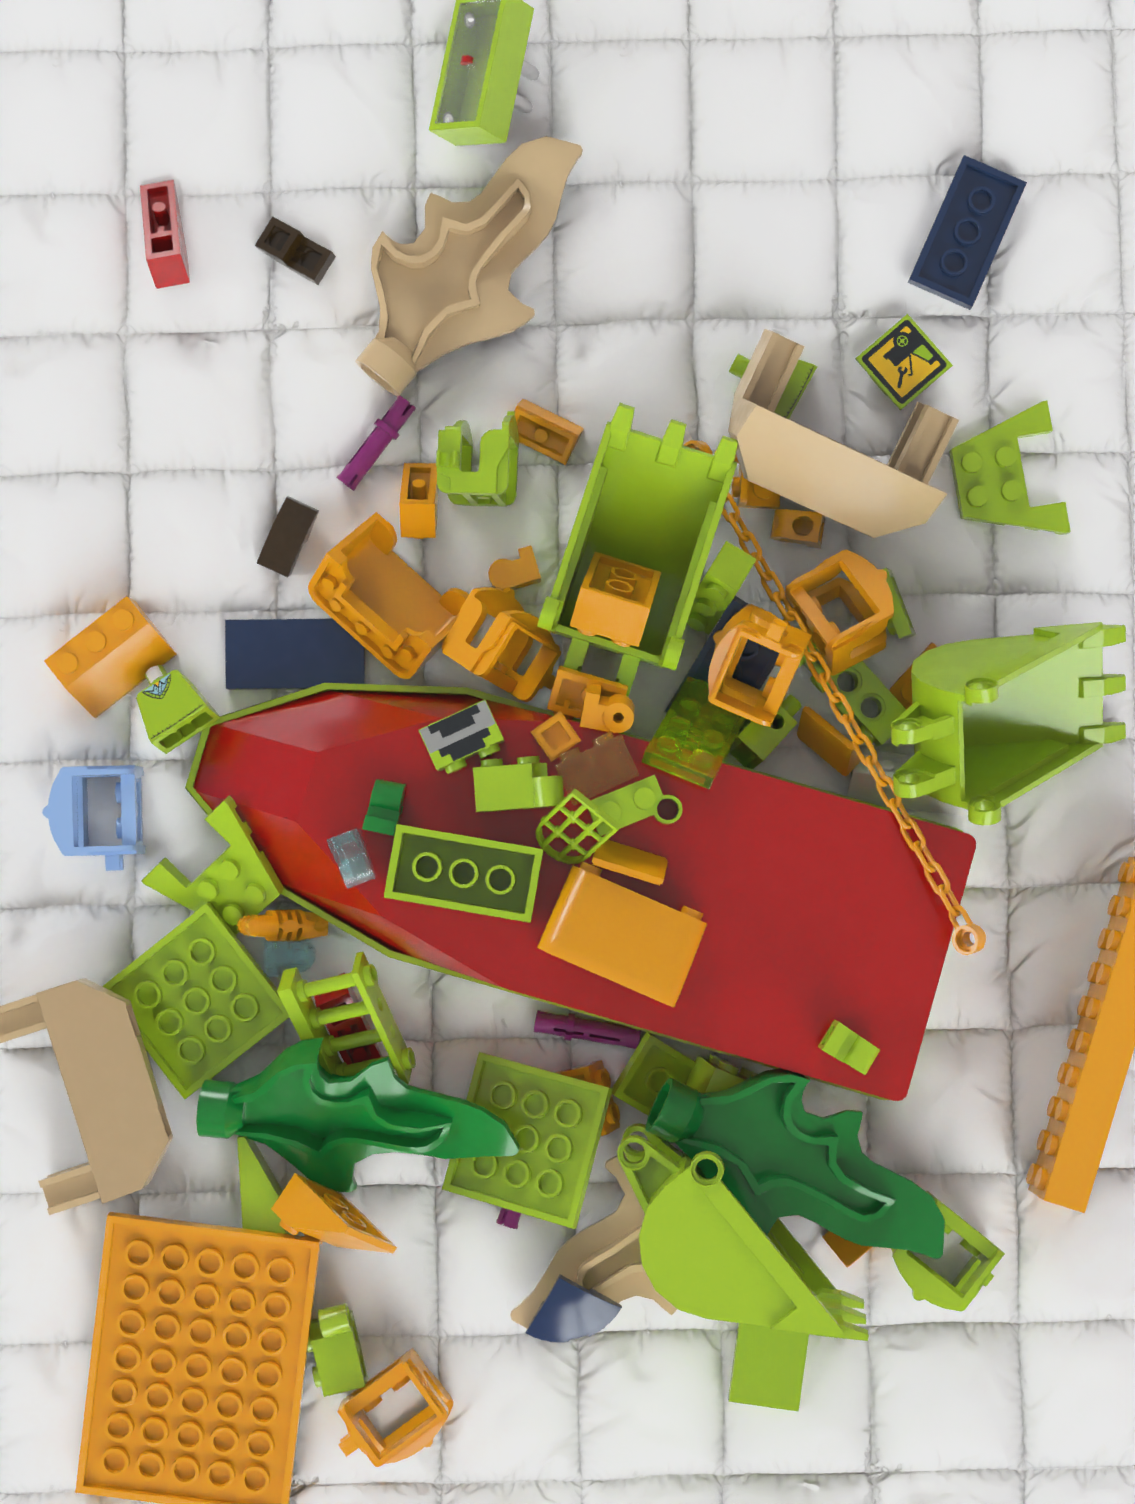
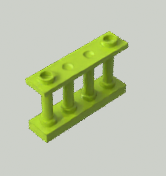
(311, 1021)

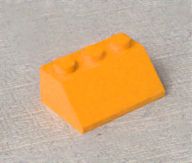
(110, 656)

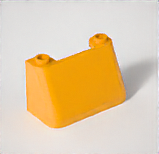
(384, 599)
(623, 935)

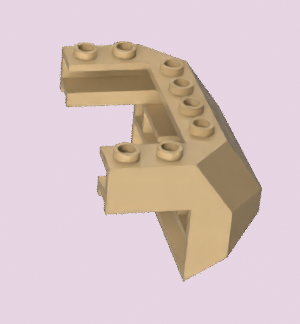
(823, 471)
(106, 1086)

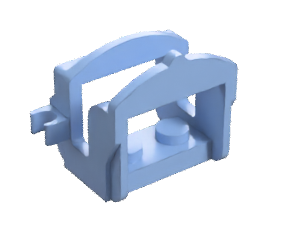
(69, 812)

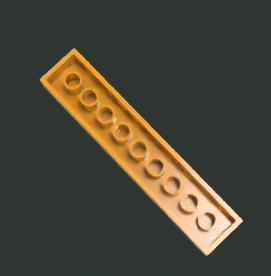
(1095, 1066)

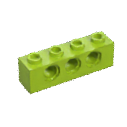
(866, 687)

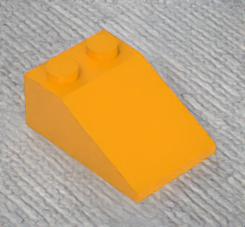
(615, 600)
(327, 1217)

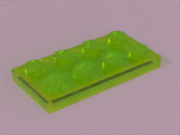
(693, 736)

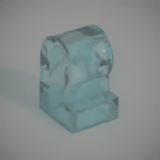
(352, 857)
(287, 954)

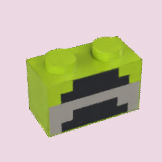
(461, 737)

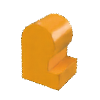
(798, 527)
(515, 573)
(606, 713)

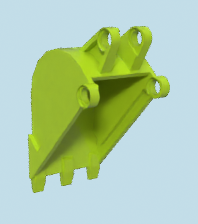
(652, 508)
(1005, 715)
(714, 1256)

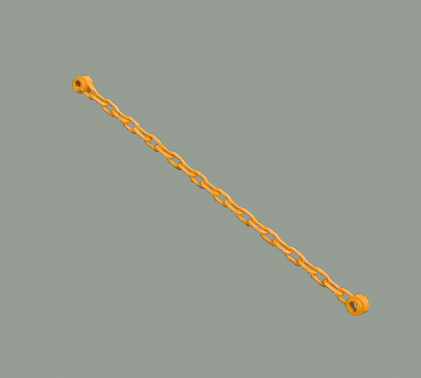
(961, 934)

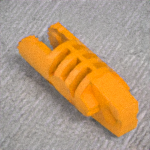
(284, 925)

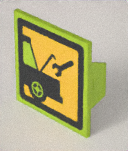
(903, 362)

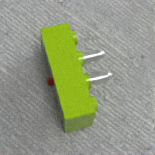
(483, 72)

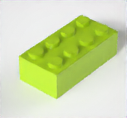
(463, 873)

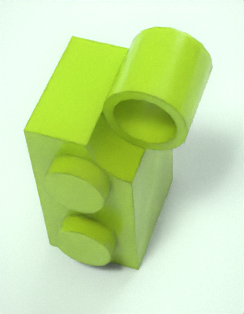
(515, 786)
(633, 804)
(336, 1351)

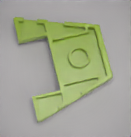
(992, 478)
(235, 883)

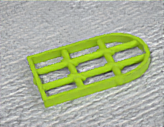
(573, 818)

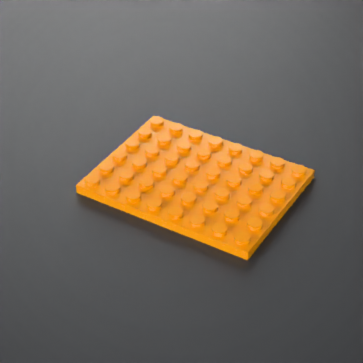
(197, 1362)

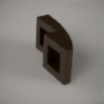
(295, 251)
(287, 536)

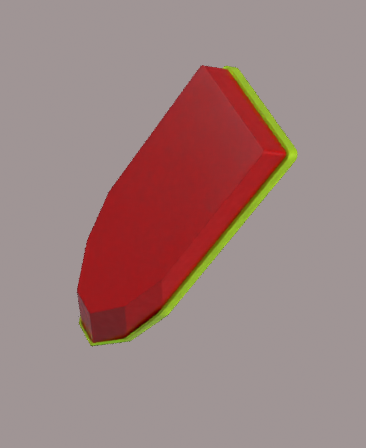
(801, 888)

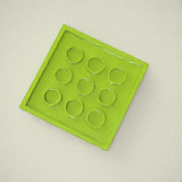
(199, 1000)
(558, 1137)

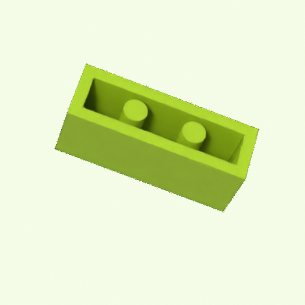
(719, 587)

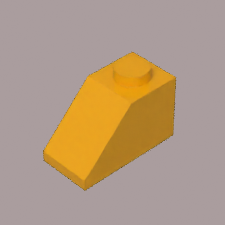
(419, 501)

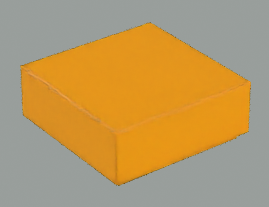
(555, 736)

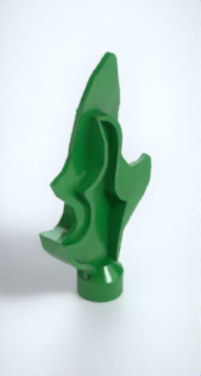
(335, 1120)
(797, 1162)

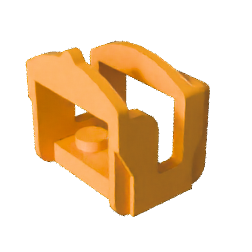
(866, 598)
(766, 630)
(504, 643)
(410, 1436)

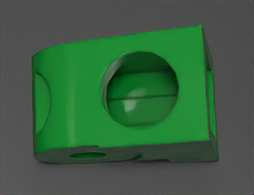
(385, 807)

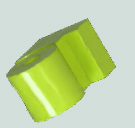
(848, 1047)

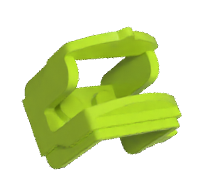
(498, 464)
(932, 1287)

